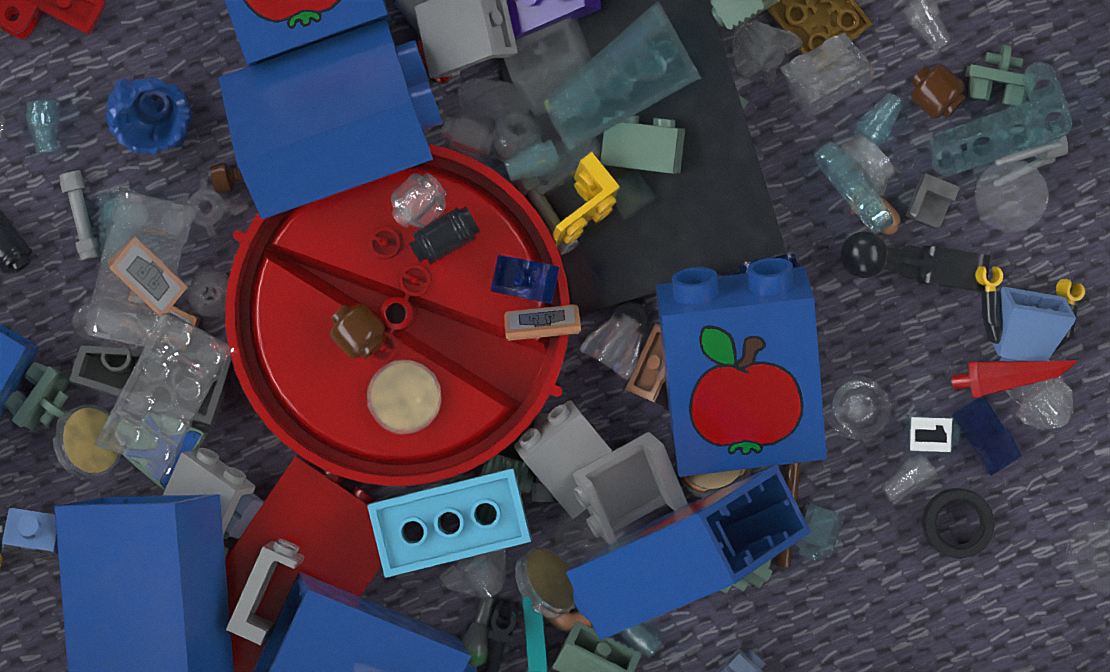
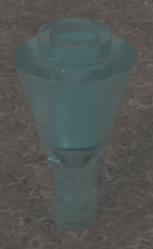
(643, 639)

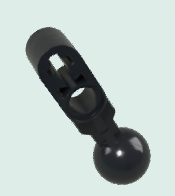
(867, 255)

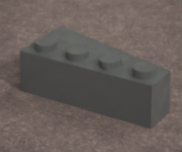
(109, 369)

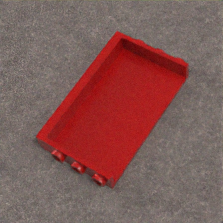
(328, 526)

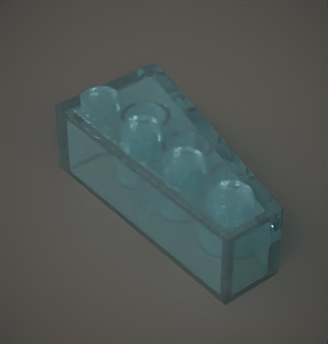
(622, 79)

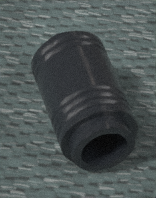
(444, 235)
(13, 248)

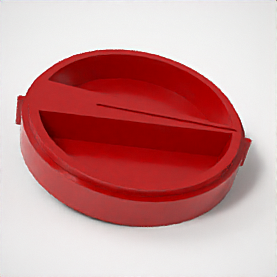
(352, 252)

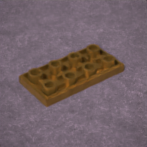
(819, 20)

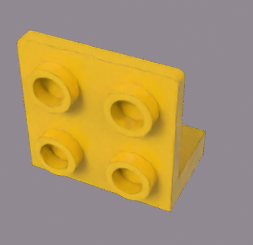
(591, 183)

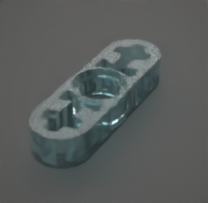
(853, 187)

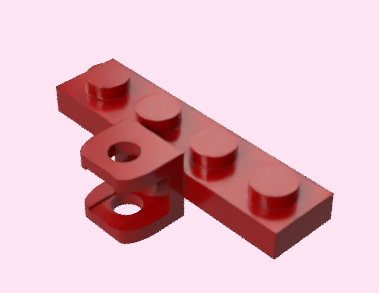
(75, 13)

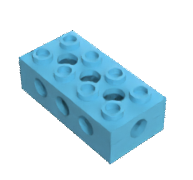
(438, 546)

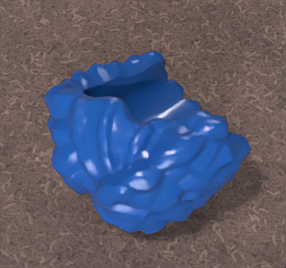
(148, 115)

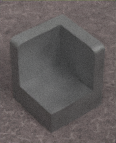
(931, 200)

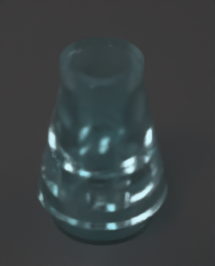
(880, 119)
(43, 124)
(533, 161)

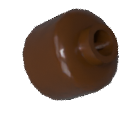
(937, 91)
(357, 331)

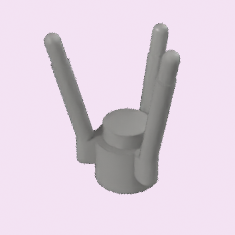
(1044, 153)

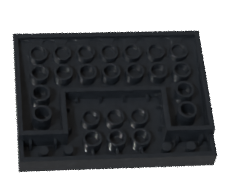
(703, 216)

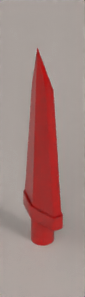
(999, 376)

